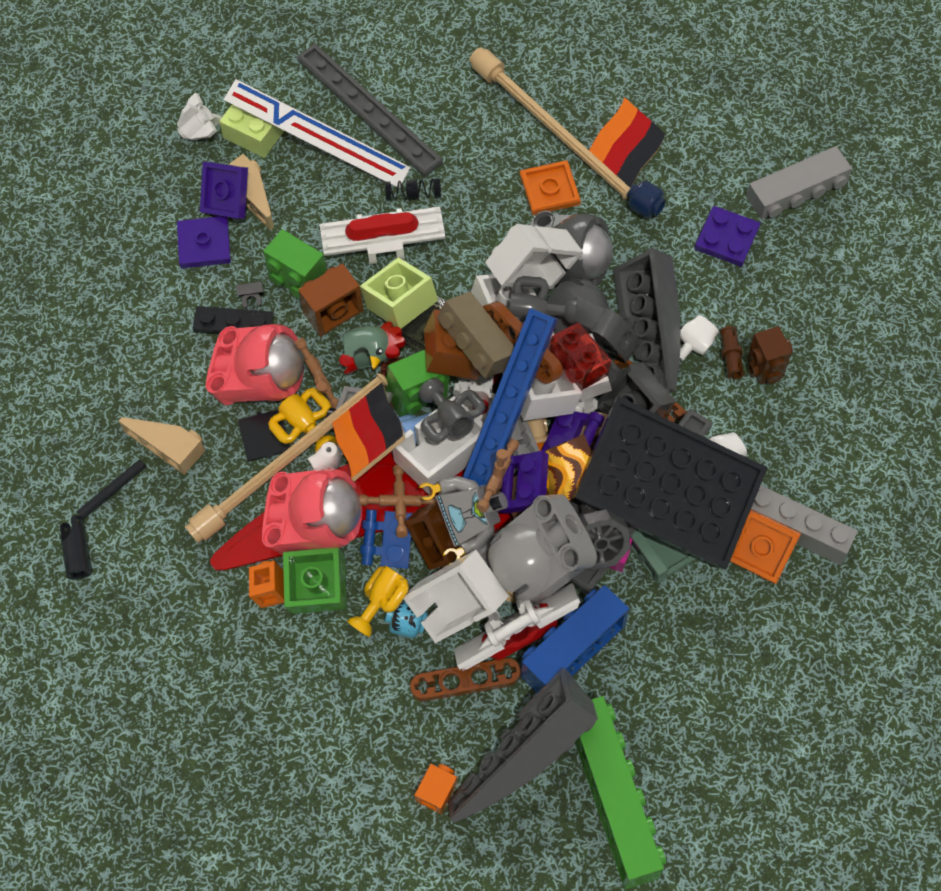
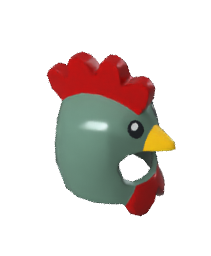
(370, 346)

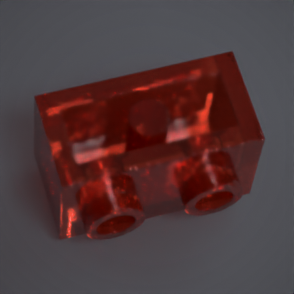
(580, 356)

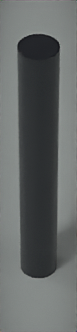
(111, 489)

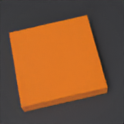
(550, 187)
(764, 546)

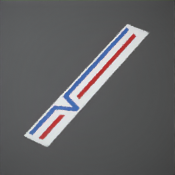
(316, 133)

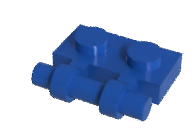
(394, 550)

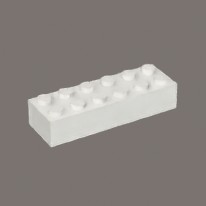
(543, 399)

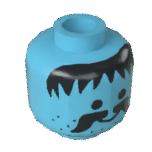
(404, 622)

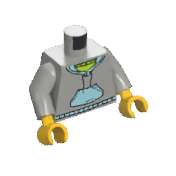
(464, 522)

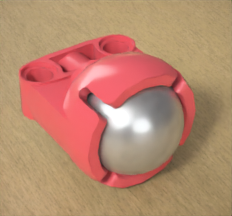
(255, 364)
(311, 511)

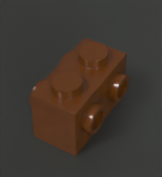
(769, 355)
(431, 536)

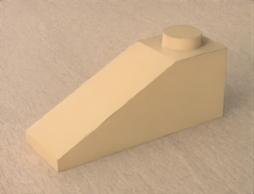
(255, 198)
(166, 441)

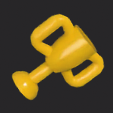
(300, 416)
(385, 591)

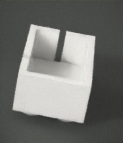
(529, 253)
(433, 460)
(462, 593)

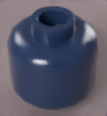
(646, 199)

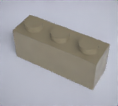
(476, 334)

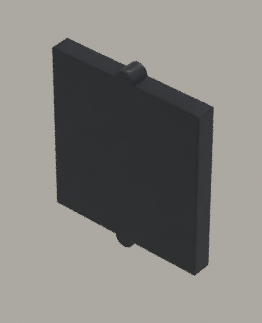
(257, 437)

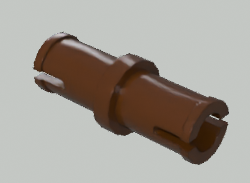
(732, 352)

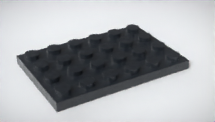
(670, 482)

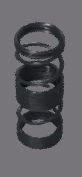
(412, 189)

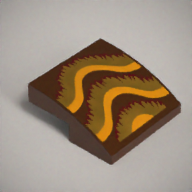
(567, 466)

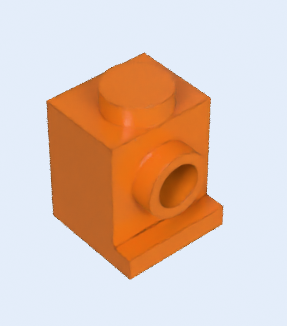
(266, 584)

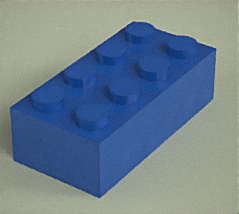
(576, 639)

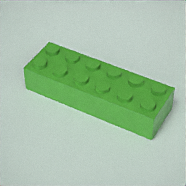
(619, 801)

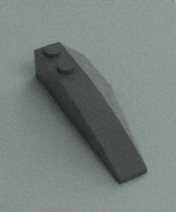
(651, 308)
(546, 730)

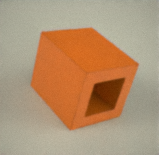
(436, 787)

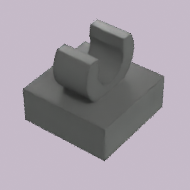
(250, 289)

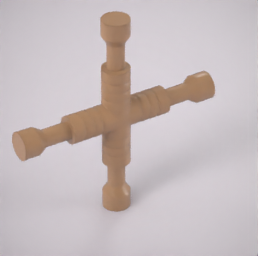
(315, 368)
(500, 467)
(398, 500)

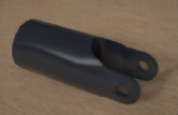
(75, 549)

